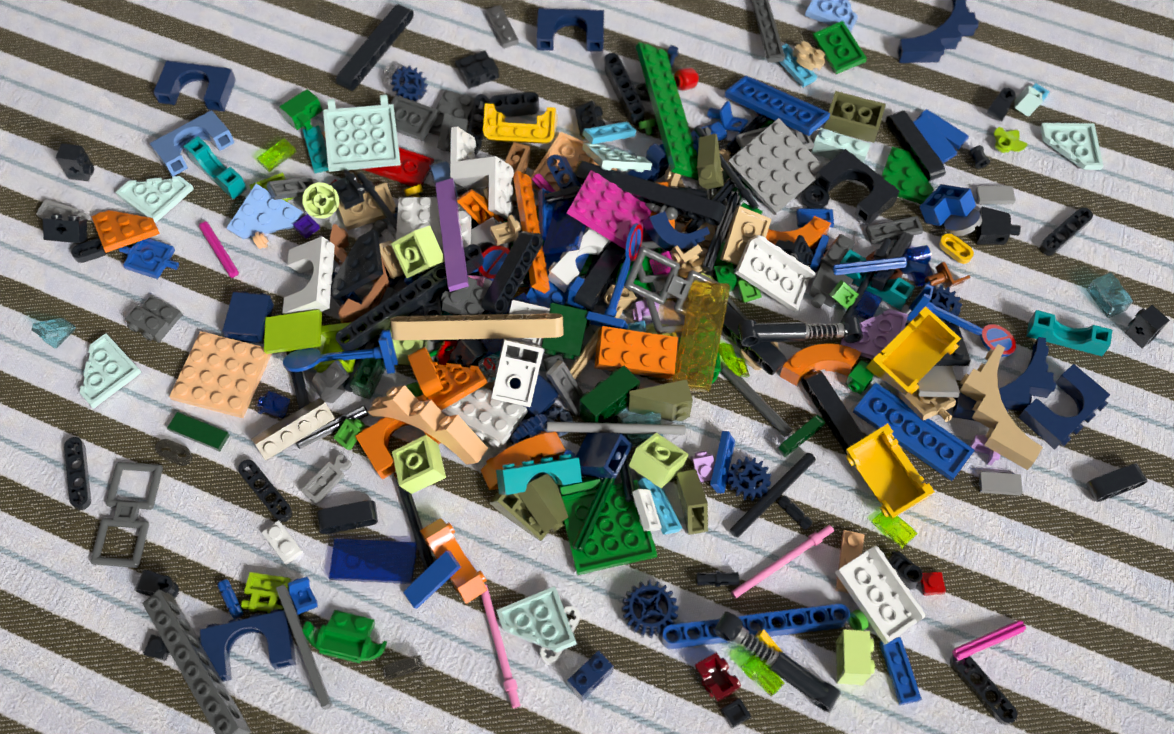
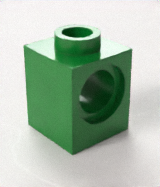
(726, 275)
(860, 378)

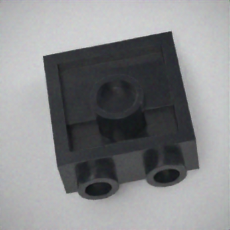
(477, 69)

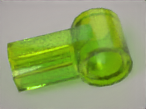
(758, 671)

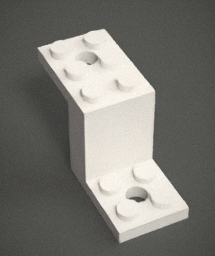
(481, 172)
(520, 360)

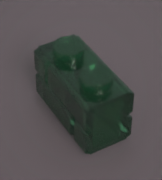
(367, 377)

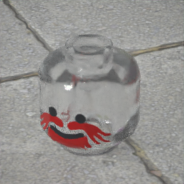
(489, 367)

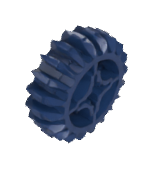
(643, 604)

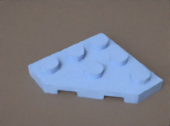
(832, 12)
(263, 214)

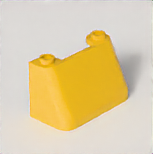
(497, 129)
(914, 352)
(888, 472)

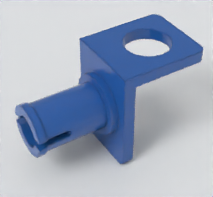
(725, 115)

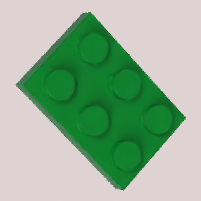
(839, 47)

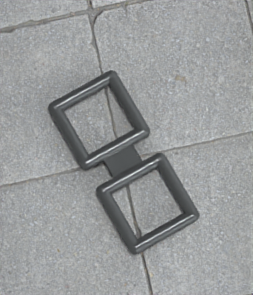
(656, 284)
(673, 285)
(126, 515)

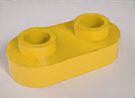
(956, 248)

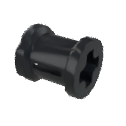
(979, 157)

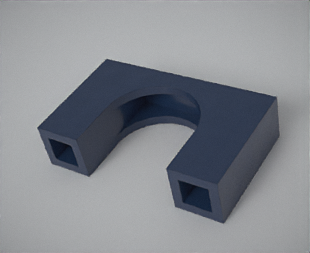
(554, 19)
(178, 74)
(1056, 428)
(219, 639)

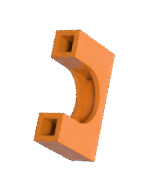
(376, 439)

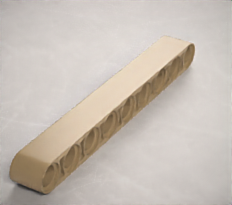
(477, 326)

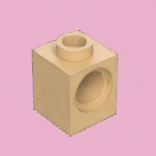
(626, 299)

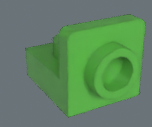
(747, 291)
(843, 294)
(347, 433)

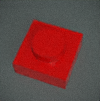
(933, 584)

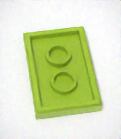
(293, 331)

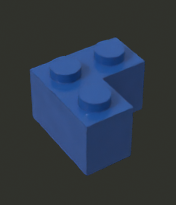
(947, 201)

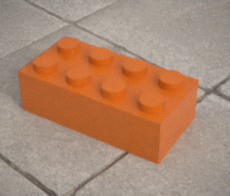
(637, 351)

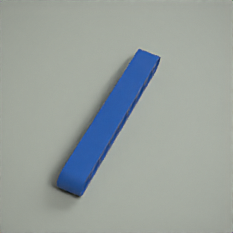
(764, 621)

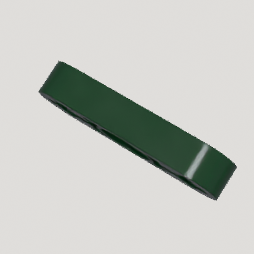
(801, 436)

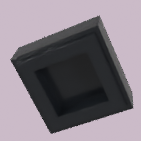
(736, 713)

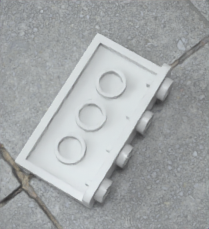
(774, 272)
(488, 417)
(880, 594)

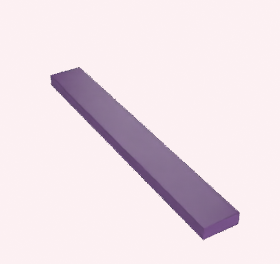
(451, 235)

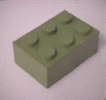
(855, 116)

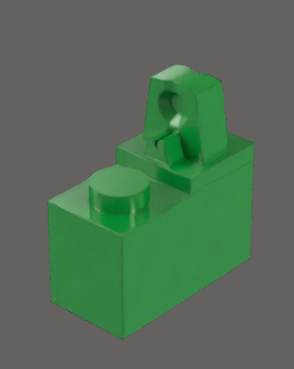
(301, 109)

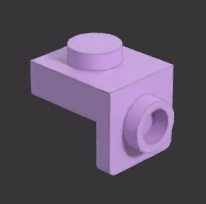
(641, 309)
(978, 445)
(704, 464)

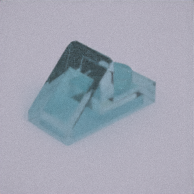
(53, 331)

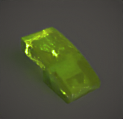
(735, 364)
(895, 528)

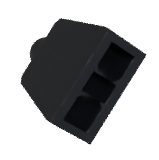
(995, 227)

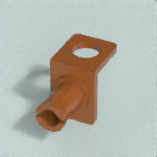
(944, 276)

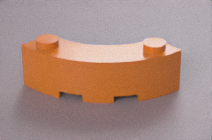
(811, 232)
(820, 357)
(533, 448)
(466, 580)

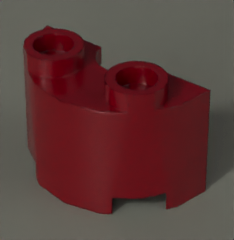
(716, 677)

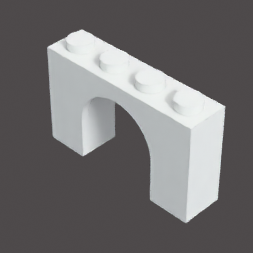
(317, 293)

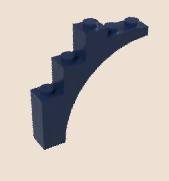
(931, 46)
(1019, 393)

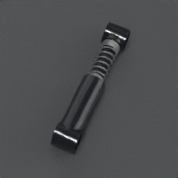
(753, 333)
(820, 692)

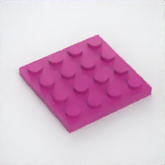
(607, 209)

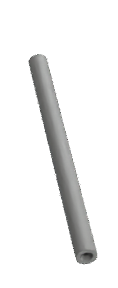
(615, 428)

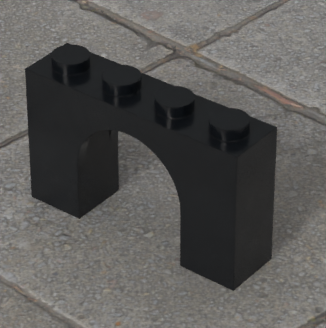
(849, 167)

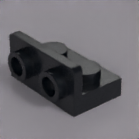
(589, 116)
(349, 190)
(797, 249)

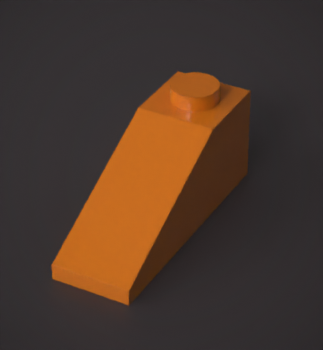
(477, 207)

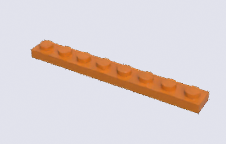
(529, 222)

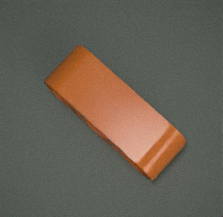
(425, 372)

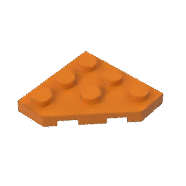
(122, 229)
(457, 383)

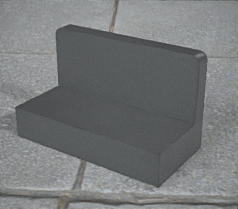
(445, 135)

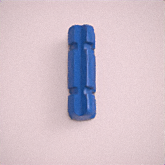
(230, 599)

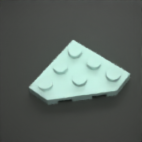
(1075, 142)
(618, 159)
(154, 196)
(106, 371)
(539, 620)

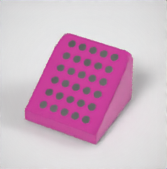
(659, 268)

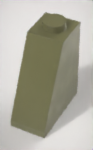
(693, 502)
(545, 503)

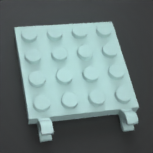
(361, 136)

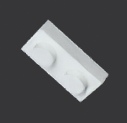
(646, 509)
(282, 542)

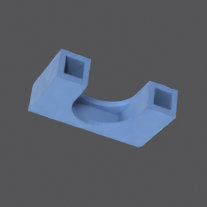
(207, 127)

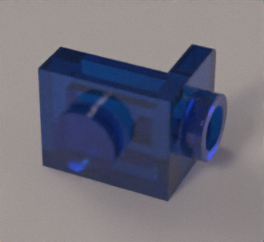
(868, 305)
(273, 404)

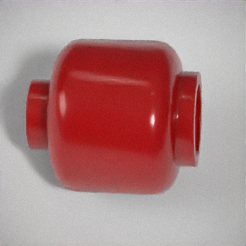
(686, 78)

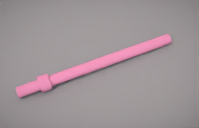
(813, 540)
(510, 684)

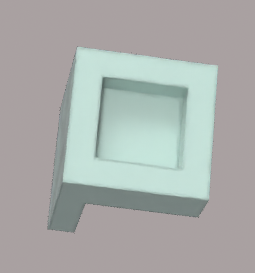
(1028, 100)

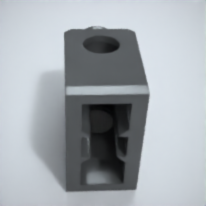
(824, 284)

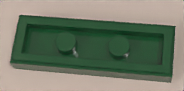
(198, 431)

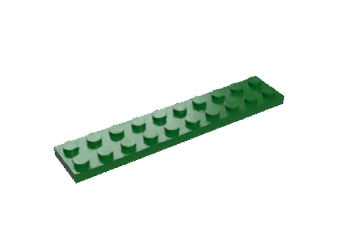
(668, 110)

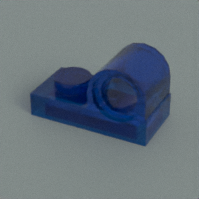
(922, 255)

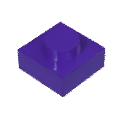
(306, 226)

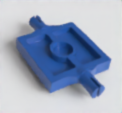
(149, 258)

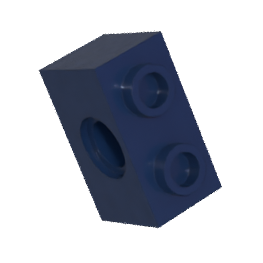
(590, 676)

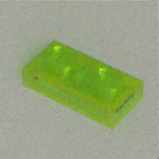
(276, 155)

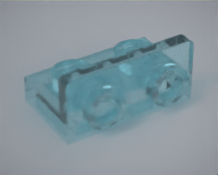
(648, 418)

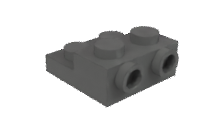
(464, 300)
(153, 319)

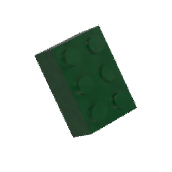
(608, 397)

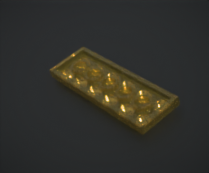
(701, 335)

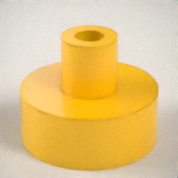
(413, 191)

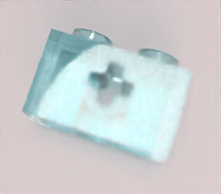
(1109, 295)

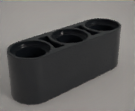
(516, 104)
(1116, 482)
(347, 517)

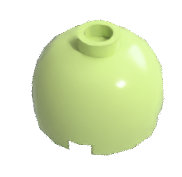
(320, 200)

